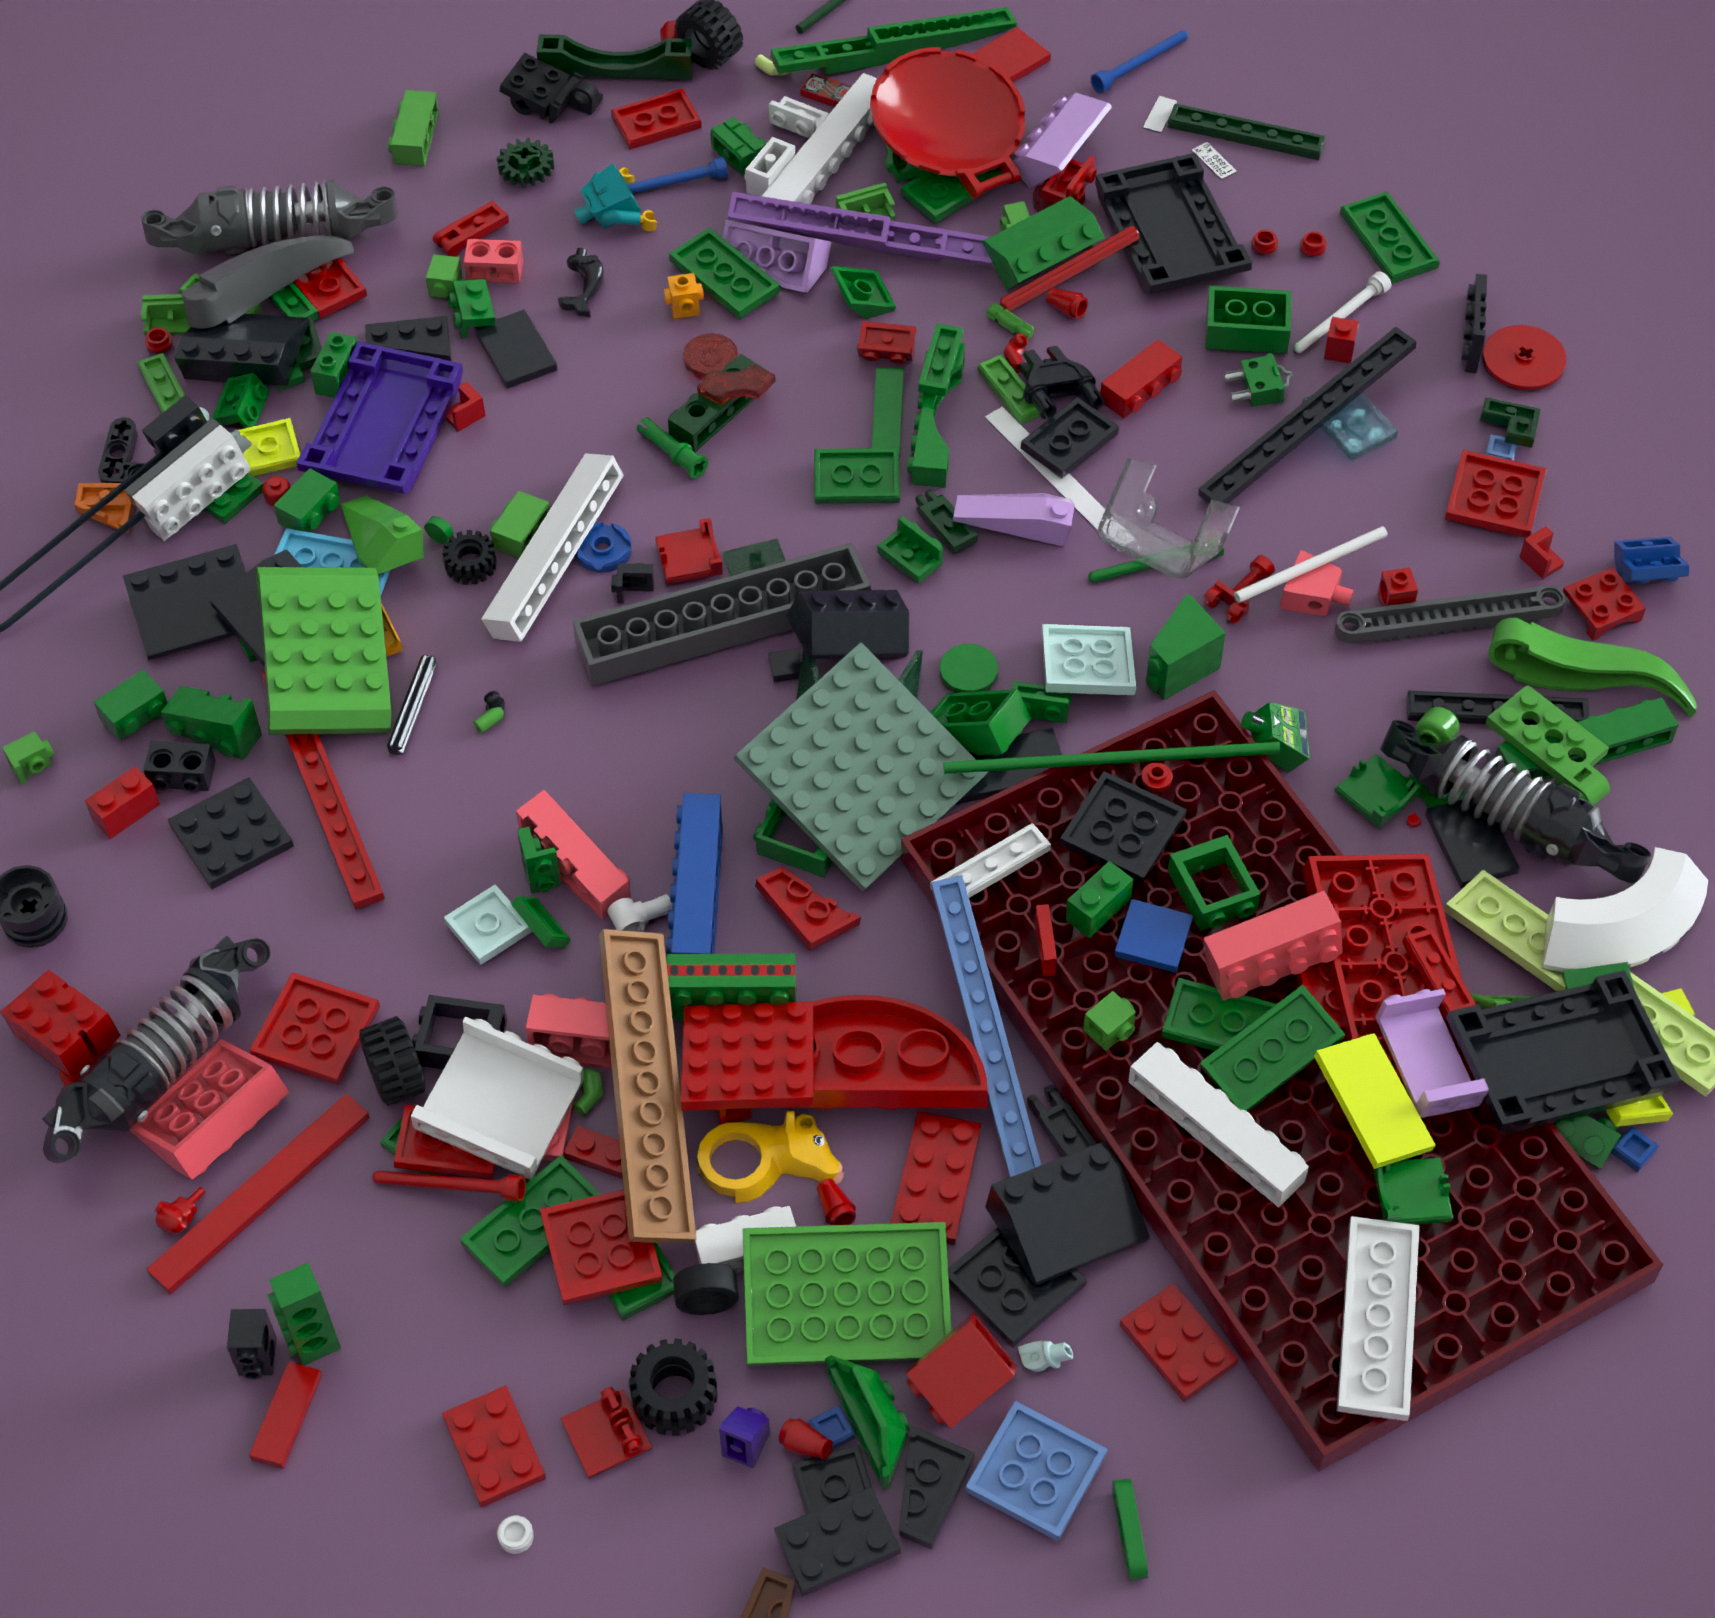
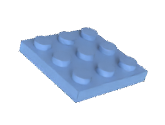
(1036, 1470)

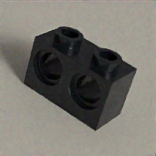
(179, 765)
(251, 1342)

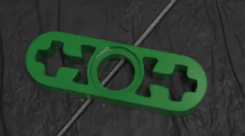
(1129, 1529)

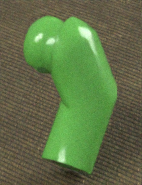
(592, 1091)

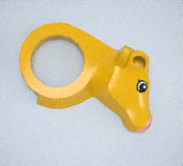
(788, 1148)

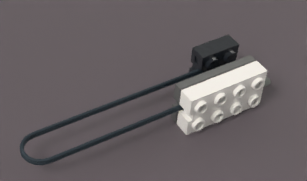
(189, 471)

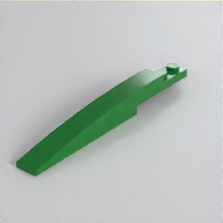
(890, 41)

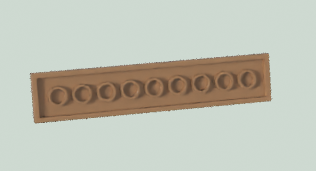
(646, 1088)

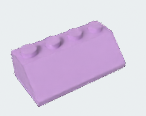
(1058, 137)

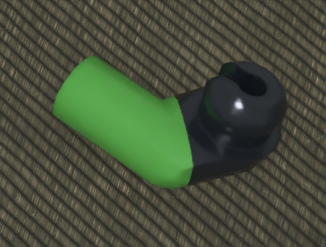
(494, 712)

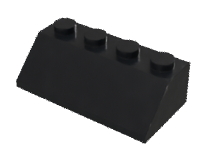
(838, 620)

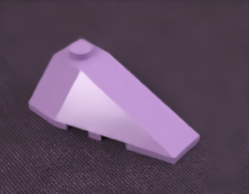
(786, 257)
(1023, 515)

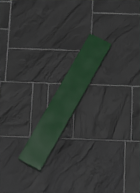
(1246, 131)

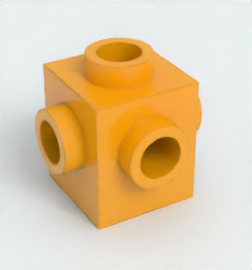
(683, 295)

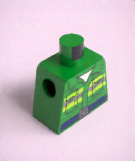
(1283, 725)

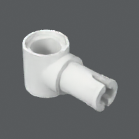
(634, 916)

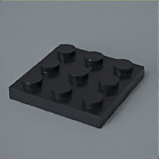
(1123, 826)
(230, 833)
(1003, 1292)

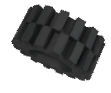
(472, 569)

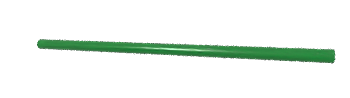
(1111, 757)

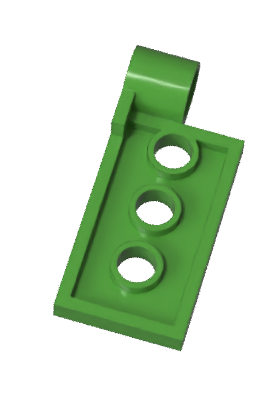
(1552, 756)

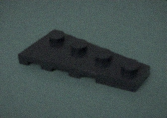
(1474, 331)

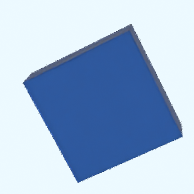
(1635, 1149)
(834, 1426)

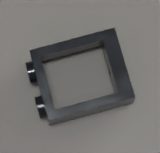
(438, 1056)

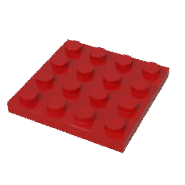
(748, 1056)

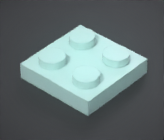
(487, 924)

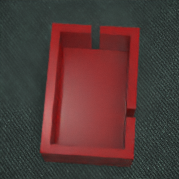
(53, 1019)

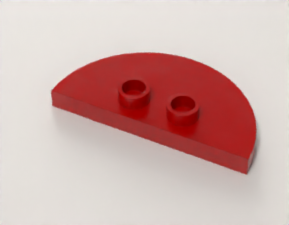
(891, 1057)

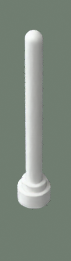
(1377, 285)

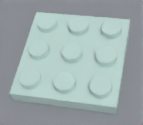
(1088, 659)

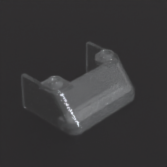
(1131, 526)

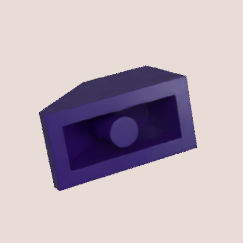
(744, 1435)

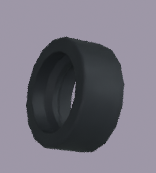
(705, 1289)

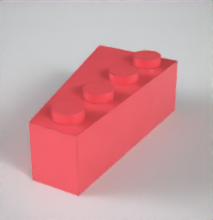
(580, 861)

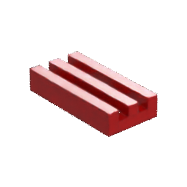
(1045, 940)

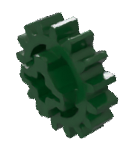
(525, 162)

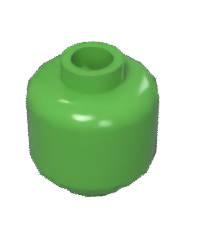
(1437, 726)

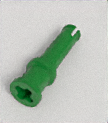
(680, 453)

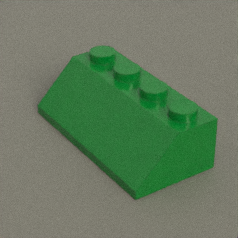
(1042, 241)

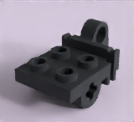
(547, 89)

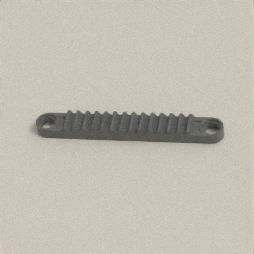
(1448, 614)

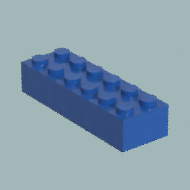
(696, 875)

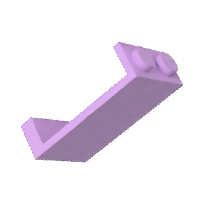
(1427, 1054)

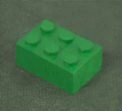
(1248, 319)

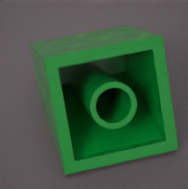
(1184, 649)

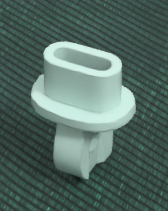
(1043, 1354)

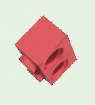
(493, 260)

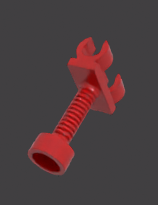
(1260, 569)

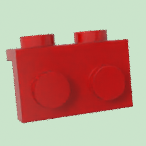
(1070, 180)
(886, 342)

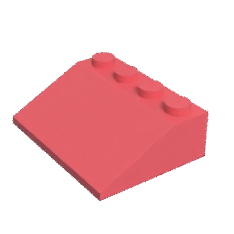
(210, 1108)

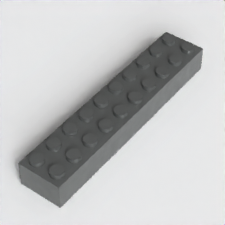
(709, 615)

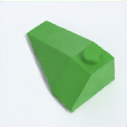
(382, 534)

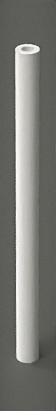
(1310, 564)

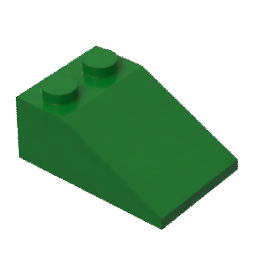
(983, 719)

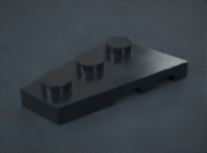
(416, 336)
(931, 1485)

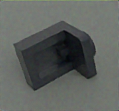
(632, 578)

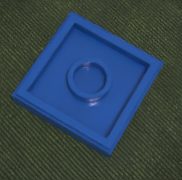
(1153, 935)

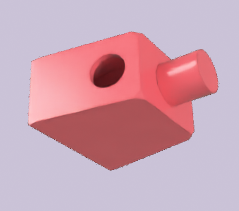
(1315, 590)

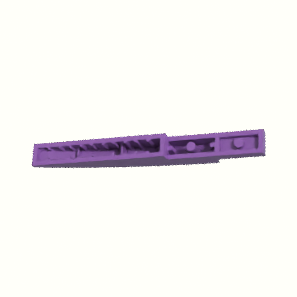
(858, 229)

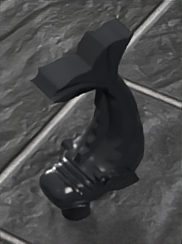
(593, 274)

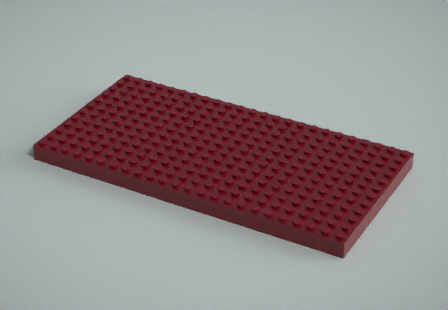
(1530, 1227)

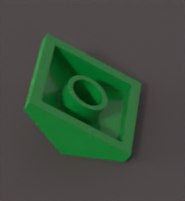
(863, 291)

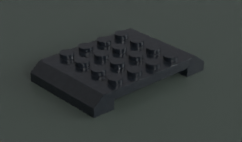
(1177, 223)
(1564, 1053)

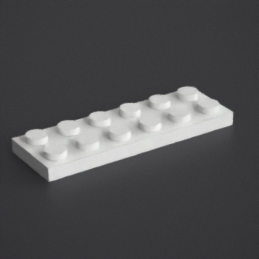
(1378, 1319)

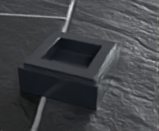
(785, 665)

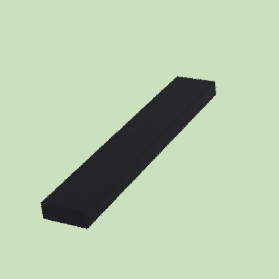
(1476, 708)

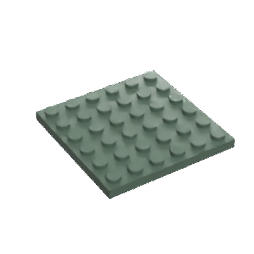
(858, 765)

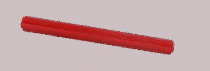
(1069, 268)

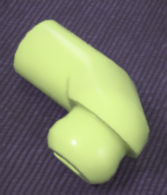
(766, 65)

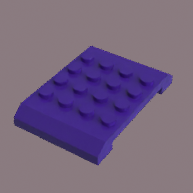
(383, 418)

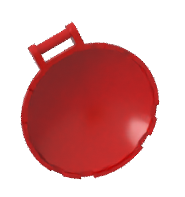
(950, 116)

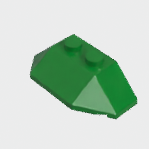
(871, 1415)

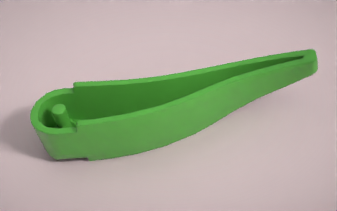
(1570, 664)

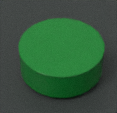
(438, 529)

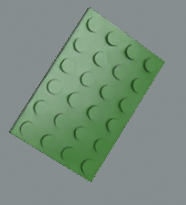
(845, 1292)

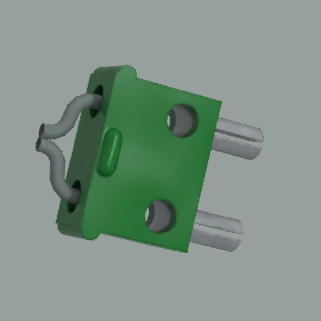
(1260, 380)

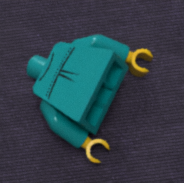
(612, 201)

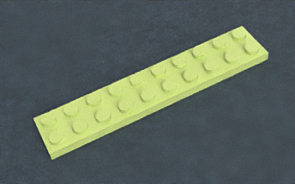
(1519, 932)

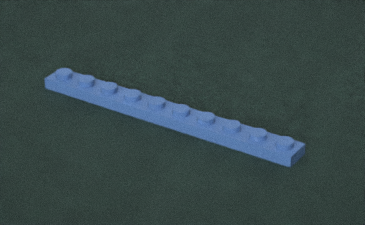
(986, 1025)

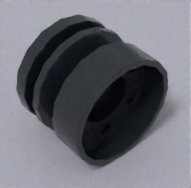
(31, 906)

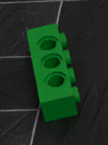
(303, 1314)

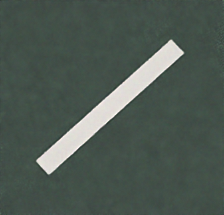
(1066, 486)

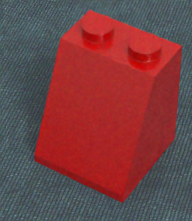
(961, 1371)

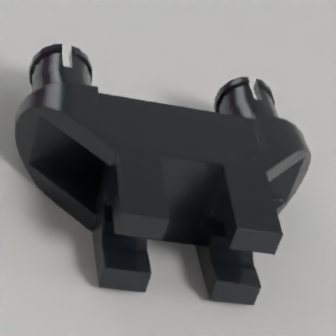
(1056, 379)

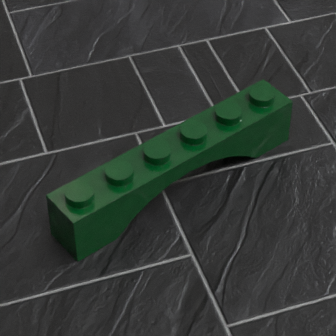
(665, 60)

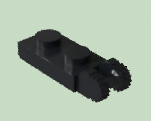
(1060, 1123)

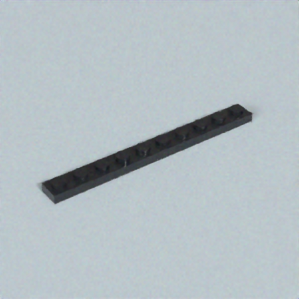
(1308, 417)

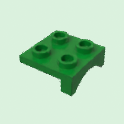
(1378, 790)
(1414, 1191)

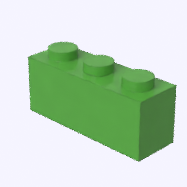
(414, 127)

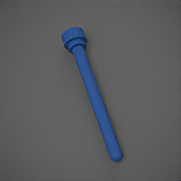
(1103, 79)
(714, 169)

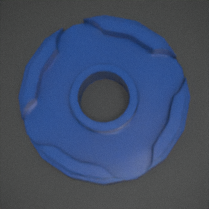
(607, 559)

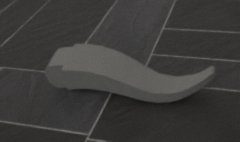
(255, 275)

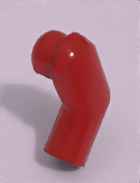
(1014, 351)

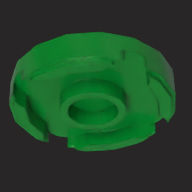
(968, 668)

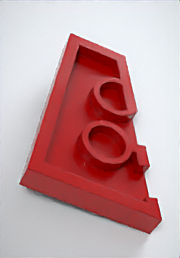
(803, 910)

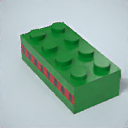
(730, 980)

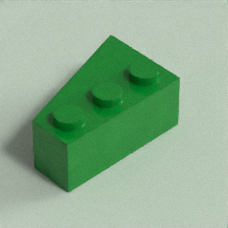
(205, 719)

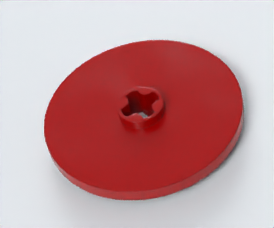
(1504, 363)

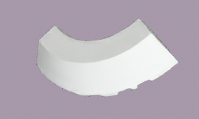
(1630, 923)

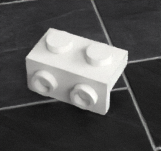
(796, 116)

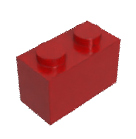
(122, 802)

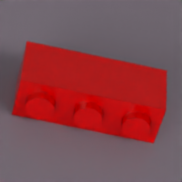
(1141, 378)

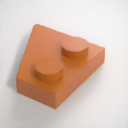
(113, 514)

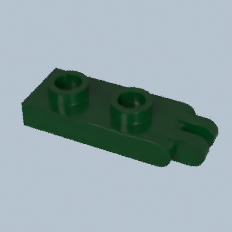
(938, 515)

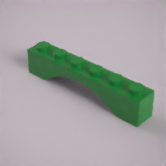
(931, 454)

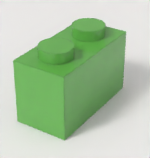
(518, 523)

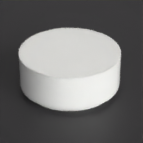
(515, 1534)

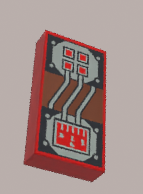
(824, 89)

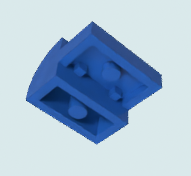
(1649, 560)

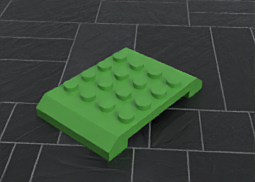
(323, 650)

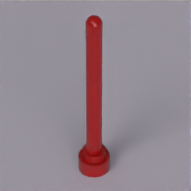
(511, 1187)

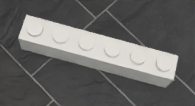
(1218, 1124)

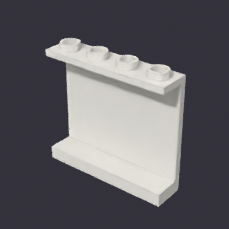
(500, 1098)

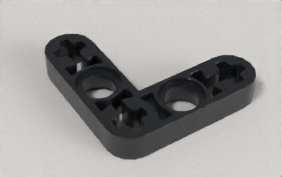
(122, 464)

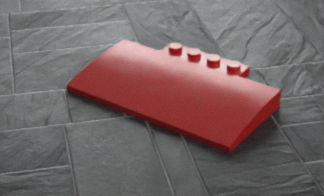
(1378, 906)

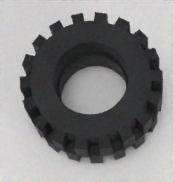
(713, 33)
(392, 1060)
(669, 1361)

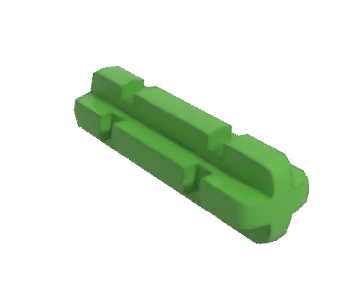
(1009, 321)

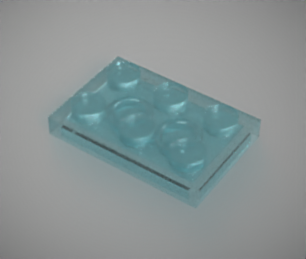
(1359, 428)

